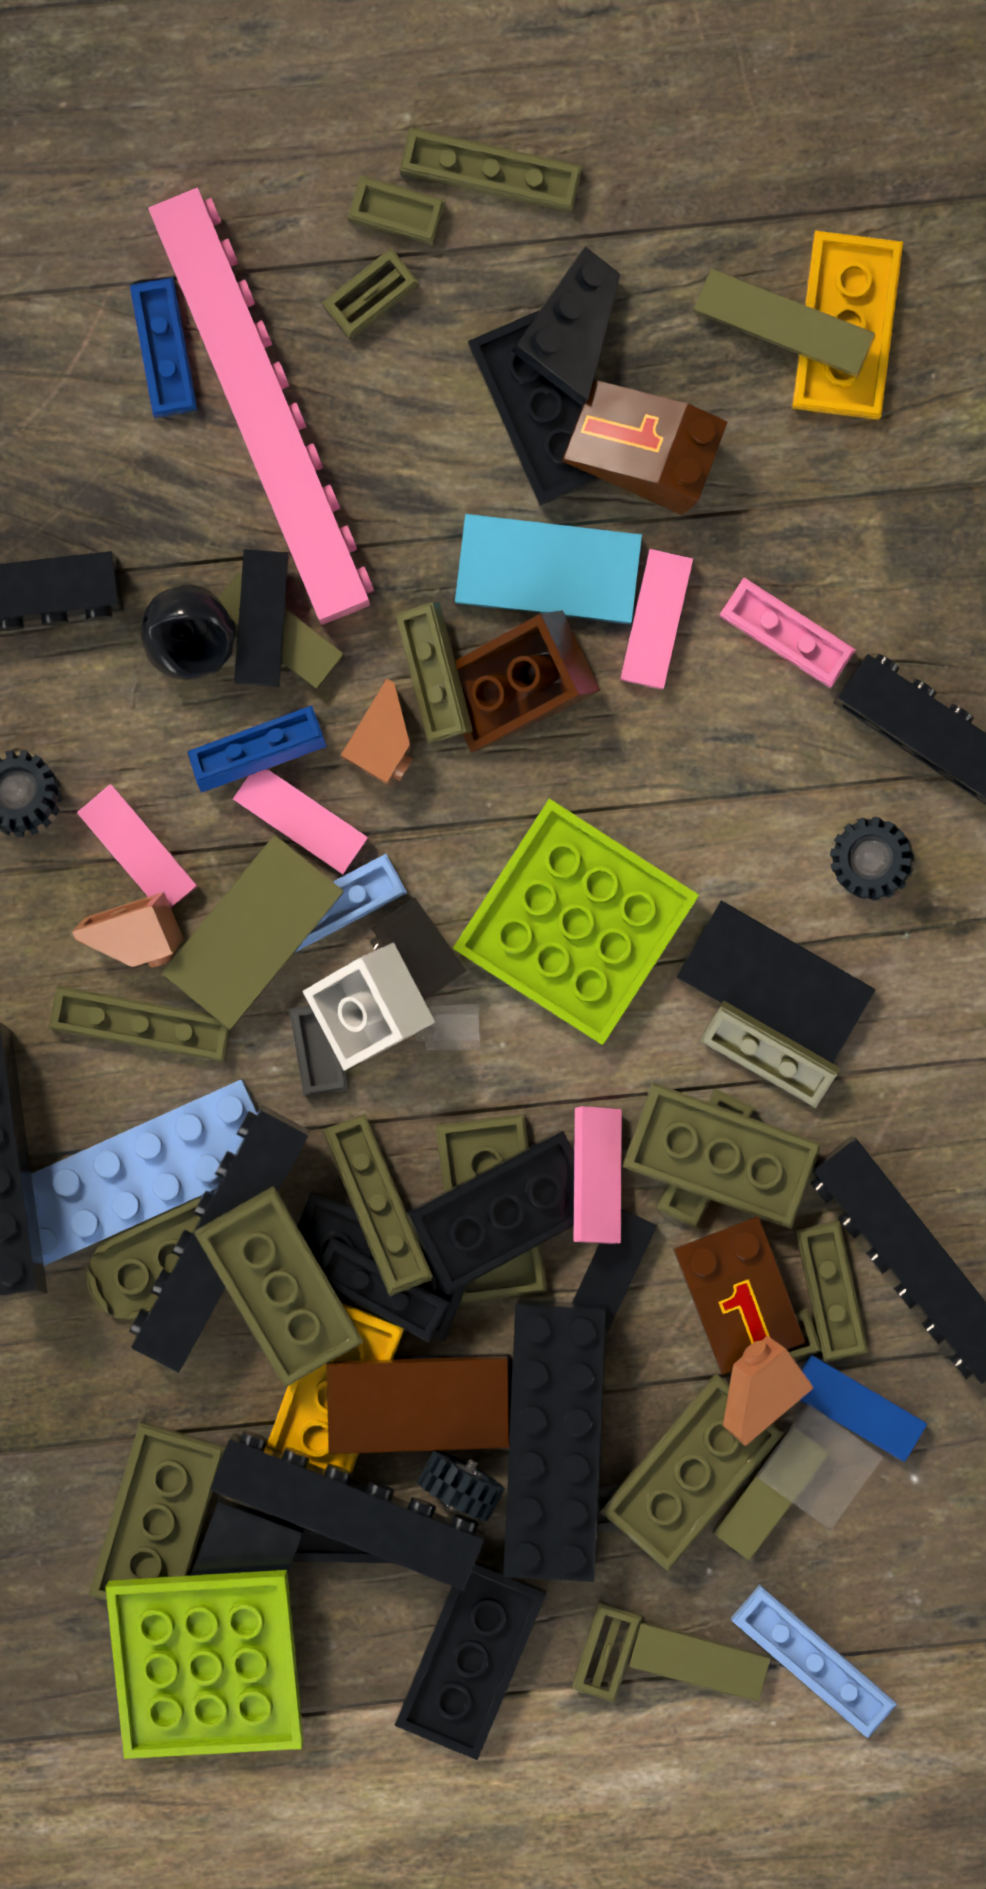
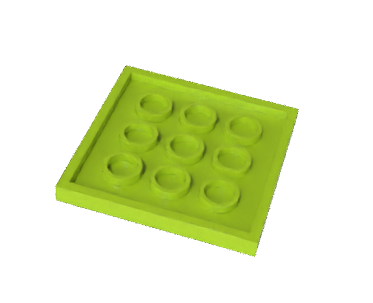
(575, 921)
(205, 1664)

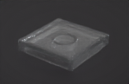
(819, 1466)

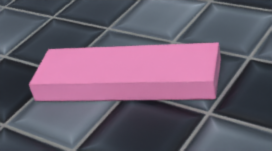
(656, 619)
(787, 632)
(301, 819)
(136, 846)
(597, 1175)

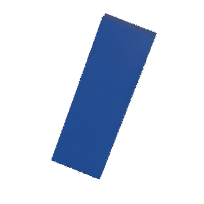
(163, 348)
(256, 749)
(861, 1409)

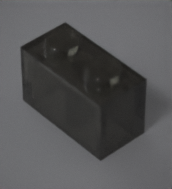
(420, 946)

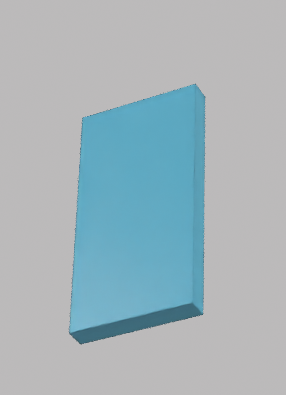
(548, 568)

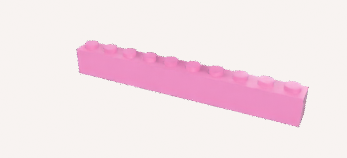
(259, 405)

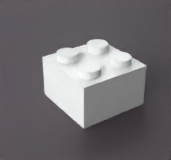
(368, 1006)

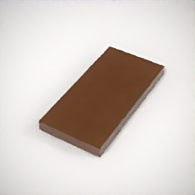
(417, 1404)

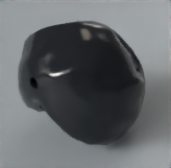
(187, 632)

